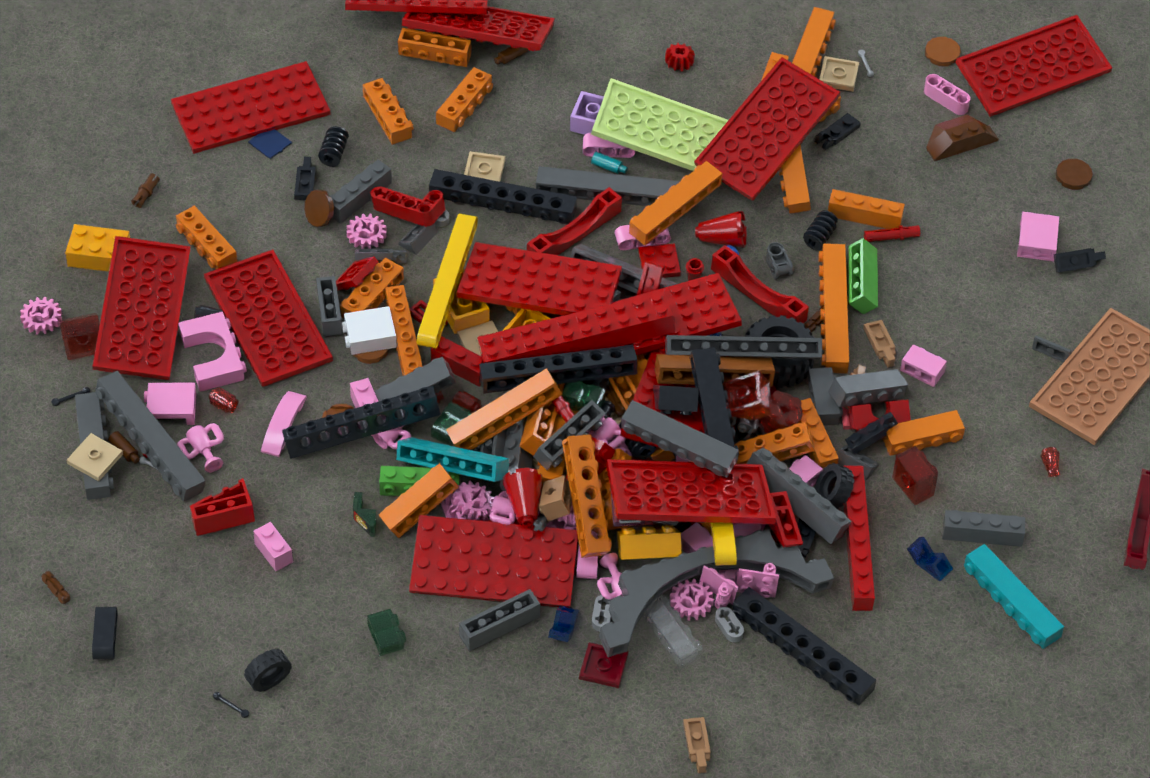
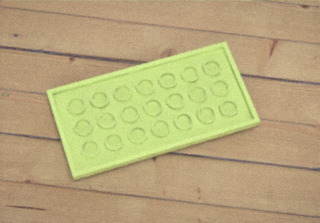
(655, 124)

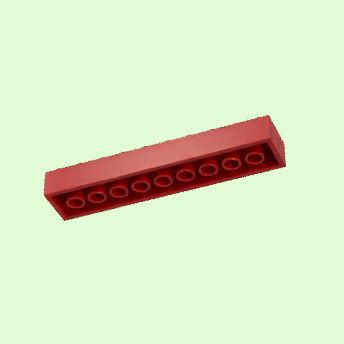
(584, 330)

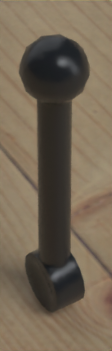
(55, 402)
(244, 713)

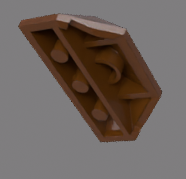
(958, 137)

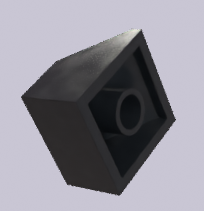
(676, 398)

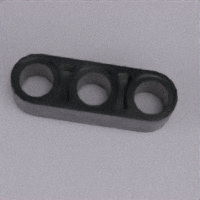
(104, 633)

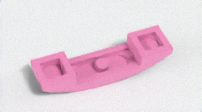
(282, 419)

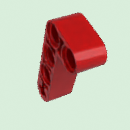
(418, 211)

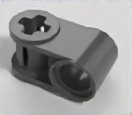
(778, 260)

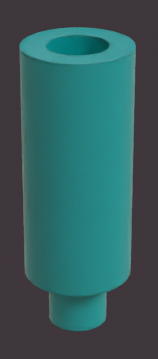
(608, 163)

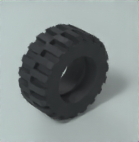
(786, 370)

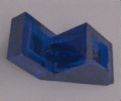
(933, 563)
(564, 623)

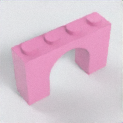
(214, 329)

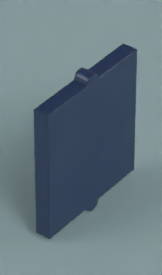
(270, 143)

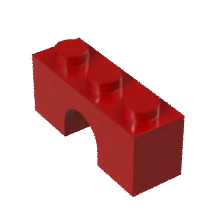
(862, 415)

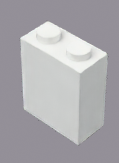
(369, 330)

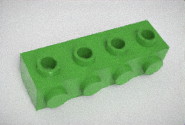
(863, 276)
(398, 480)

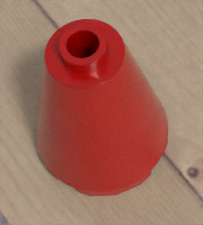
(724, 230)
(524, 494)

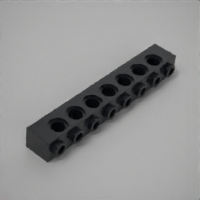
(504, 196)
(563, 367)
(354, 428)
(783, 624)

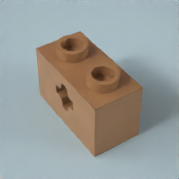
(555, 498)

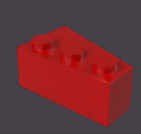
(223, 510)

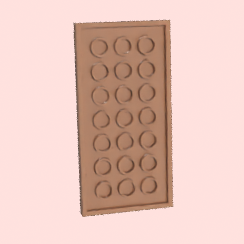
(1098, 377)

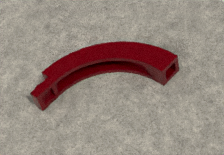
(1139, 528)

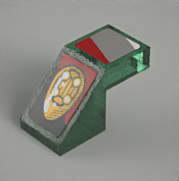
(364, 517)

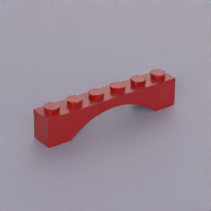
(601, 209)
(734, 271)

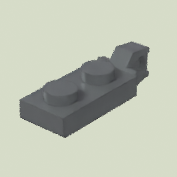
(398, 256)

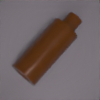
(509, 54)
(122, 443)

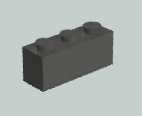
(329, 306)
(819, 383)

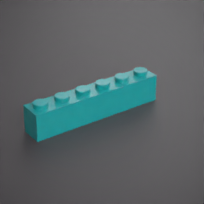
(452, 459)
(1013, 596)

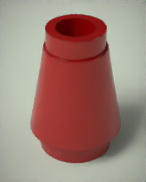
(694, 268)

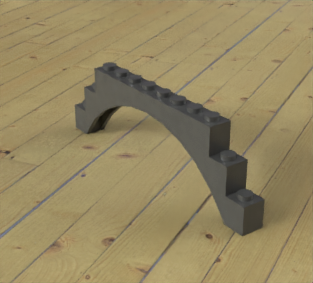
(647, 583)

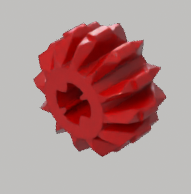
(679, 57)

